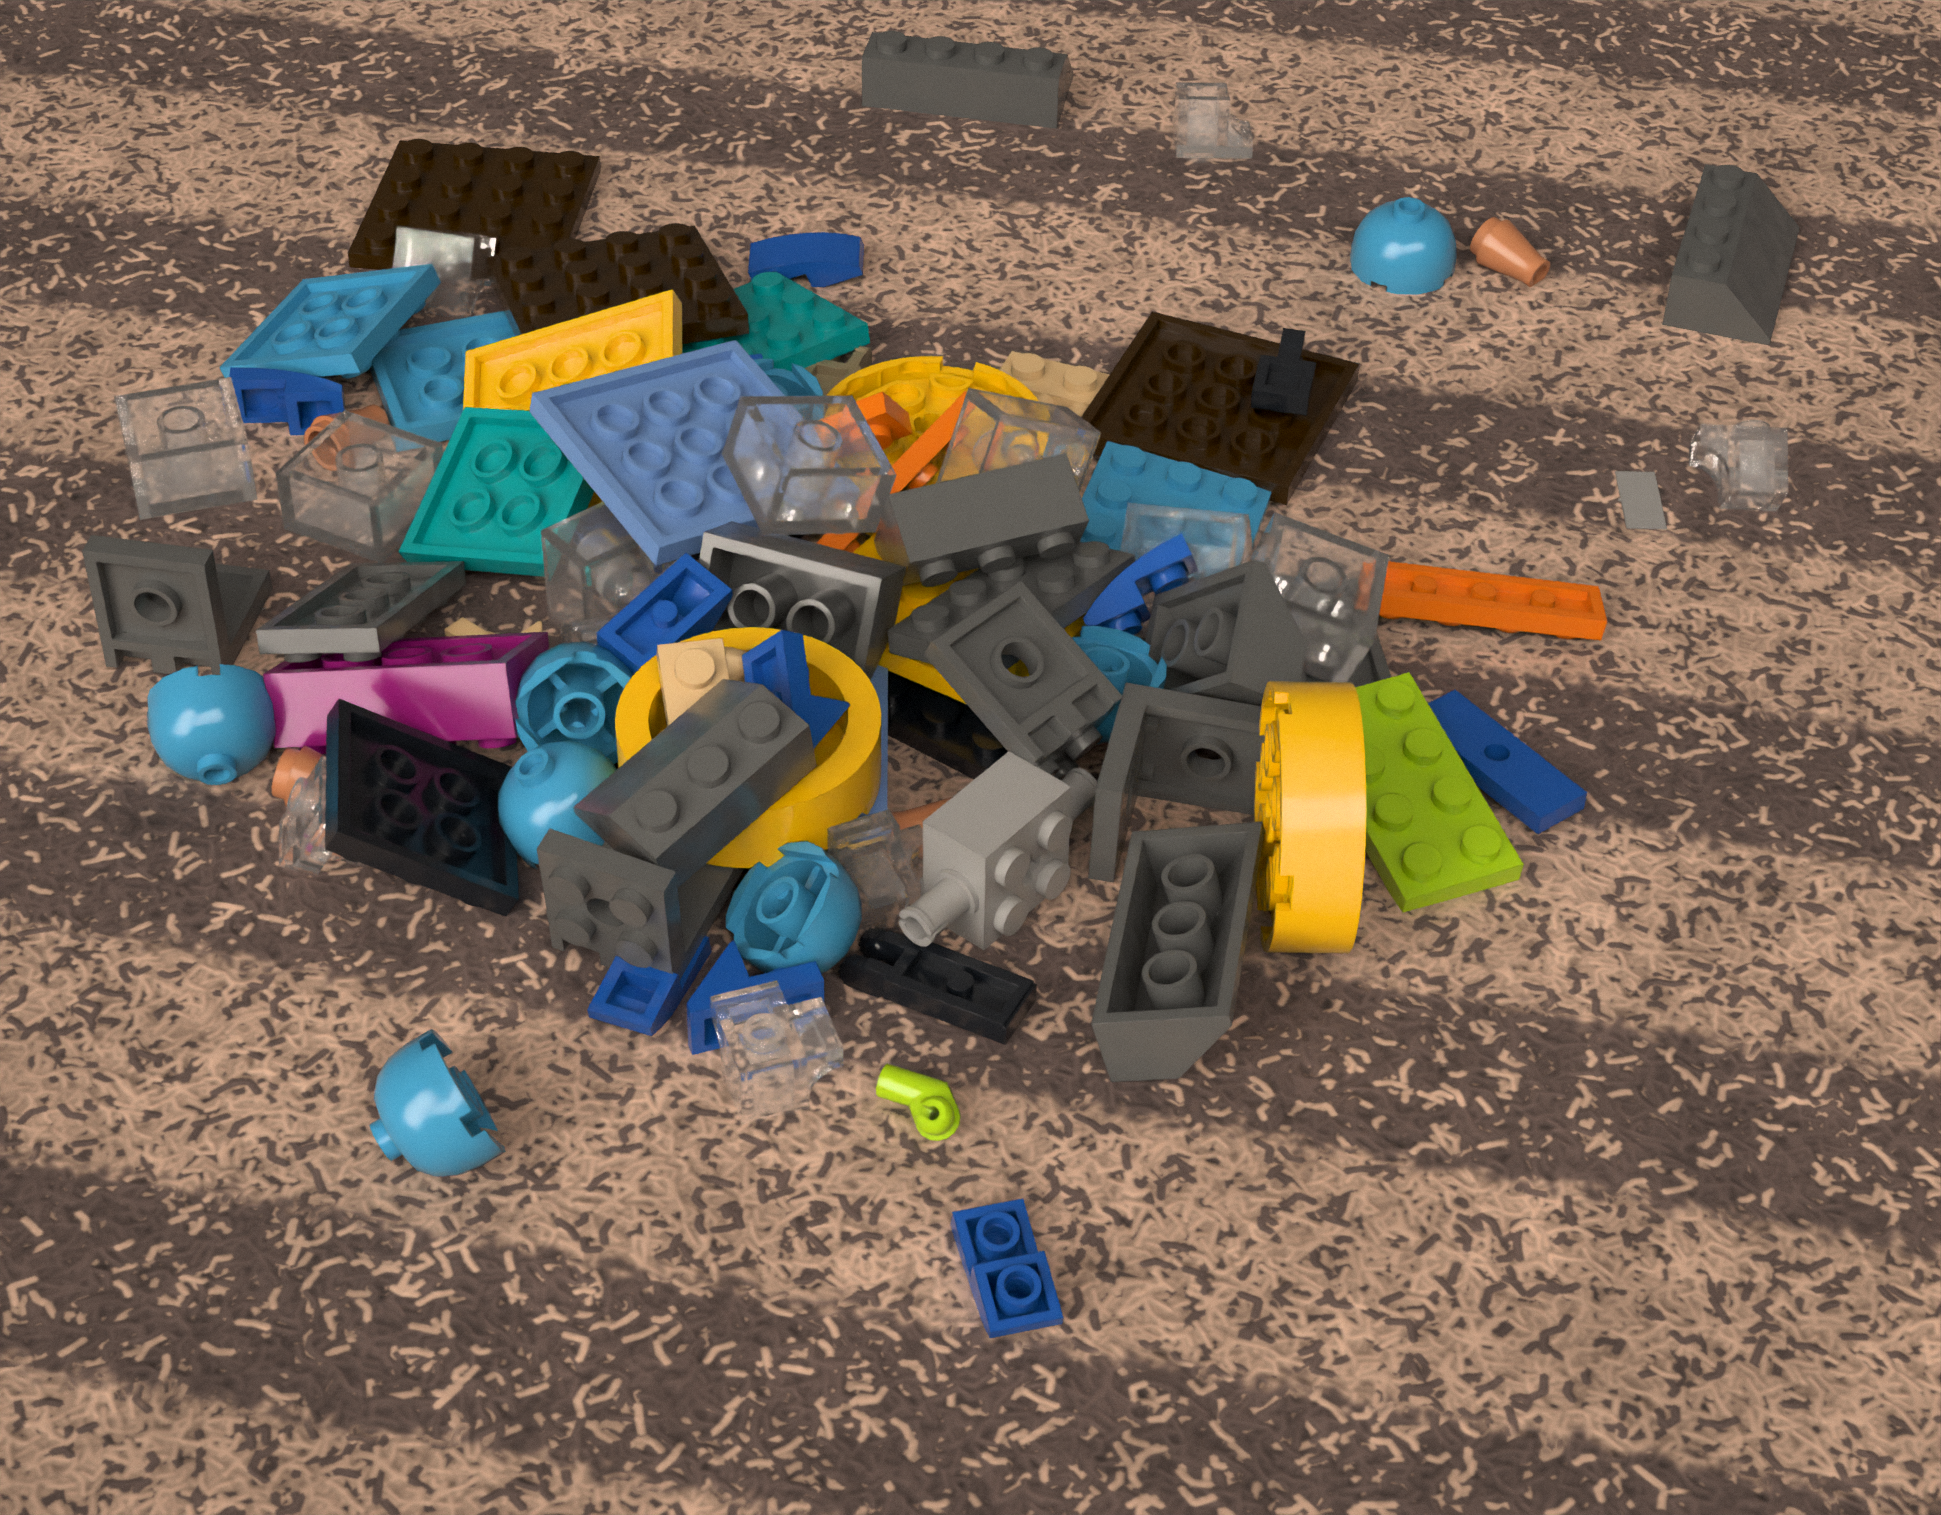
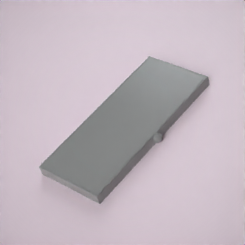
(1640, 500)

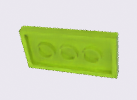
(1423, 810)

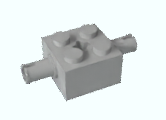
(996, 851)

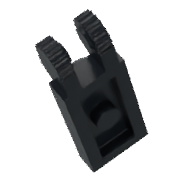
(940, 983)

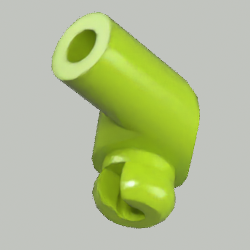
(927, 1098)

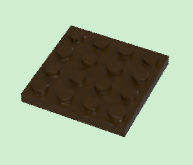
(476, 190)
(591, 276)
(1188, 399)

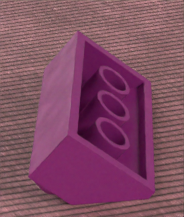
(434, 684)

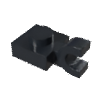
(1287, 380)

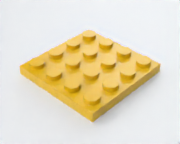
(574, 350)

